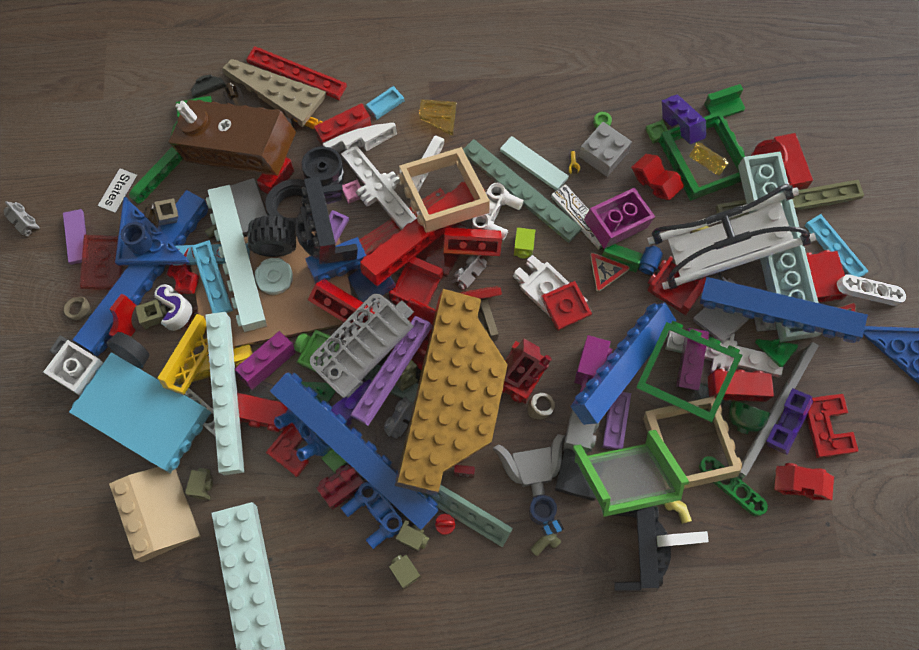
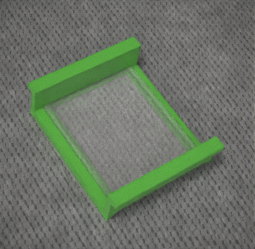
(633, 476)

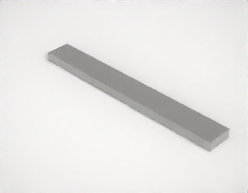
(777, 409)

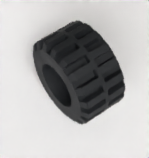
(272, 236)

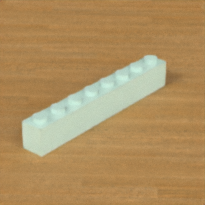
(237, 259)
(224, 394)

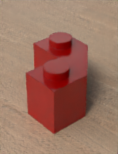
(651, 172)
(804, 481)

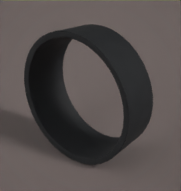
(128, 349)

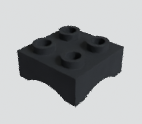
(572, 479)

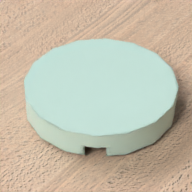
(273, 276)

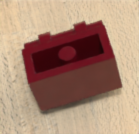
(522, 362)
(339, 486)

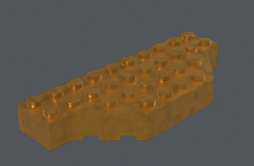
(454, 396)

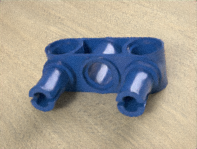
(315, 443)
(379, 508)

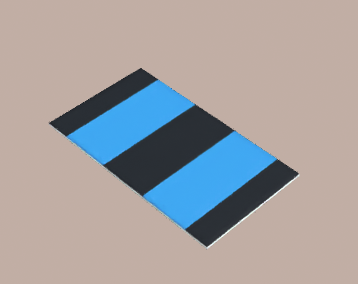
(553, 527)

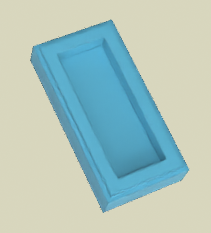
(384, 102)

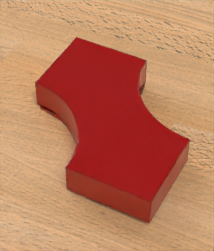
(185, 280)
(122, 316)

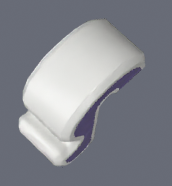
(180, 307)

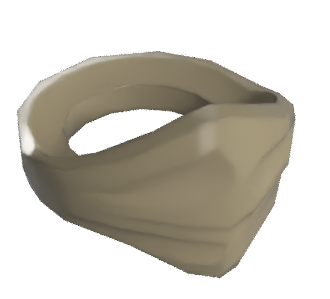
(85, 309)
(534, 413)

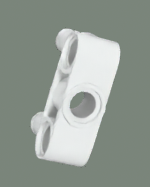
(495, 205)

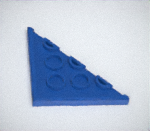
(160, 253)
(899, 345)

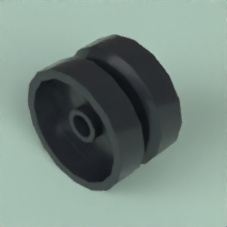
(323, 163)

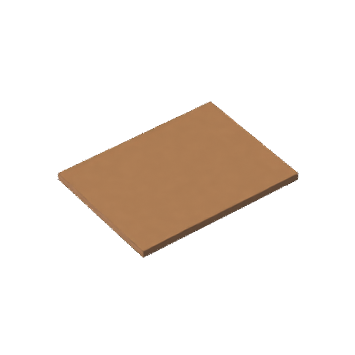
(284, 312)

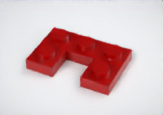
(821, 430)

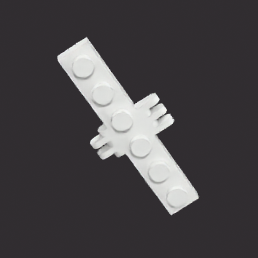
(378, 187)
(751, 359)

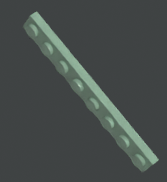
(519, 188)

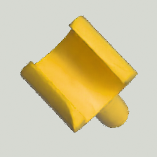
(573, 163)

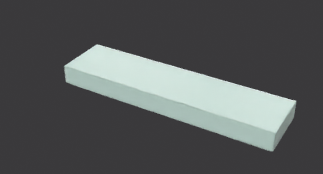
(534, 163)

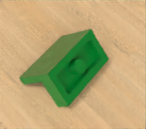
(725, 101)
(623, 255)

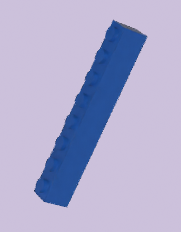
(784, 309)
(621, 365)

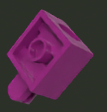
(592, 357)

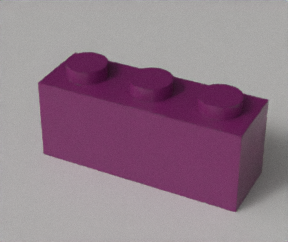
(265, 360)
(691, 362)

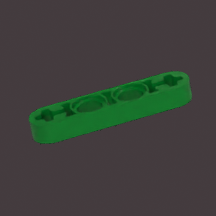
(155, 176)
(735, 483)

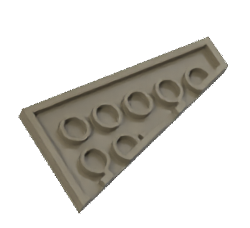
(281, 93)

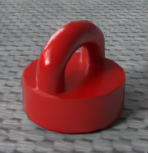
(445, 524)

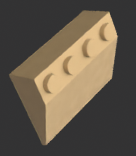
(154, 512)

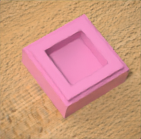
(349, 191)

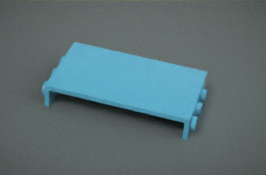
(140, 412)

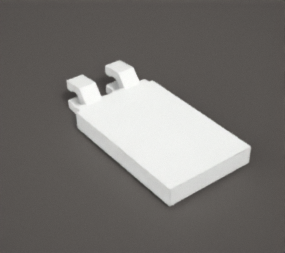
(540, 282)

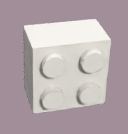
(73, 367)

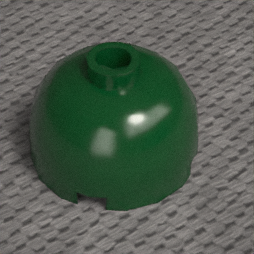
(747, 417)

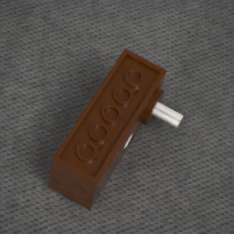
(232, 136)

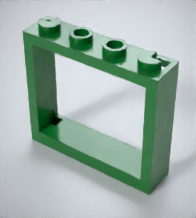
(679, 165)
(695, 336)

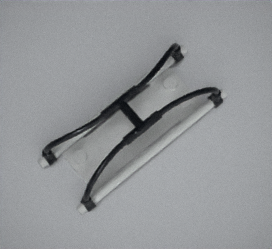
(733, 240)

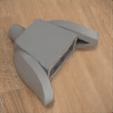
(533, 466)

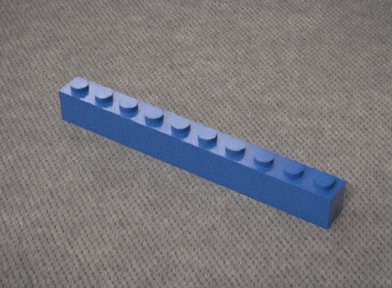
(139, 278)
(352, 448)

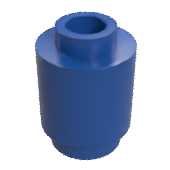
(650, 260)

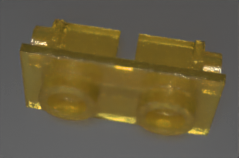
(708, 158)

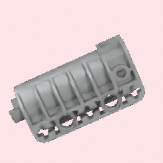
(366, 346)

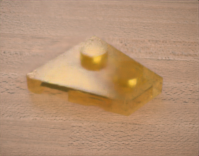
(439, 114)

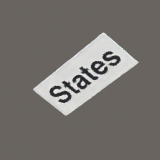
(117, 190)

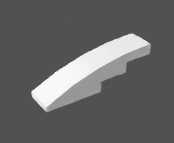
(366, 137)

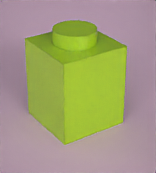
(524, 242)

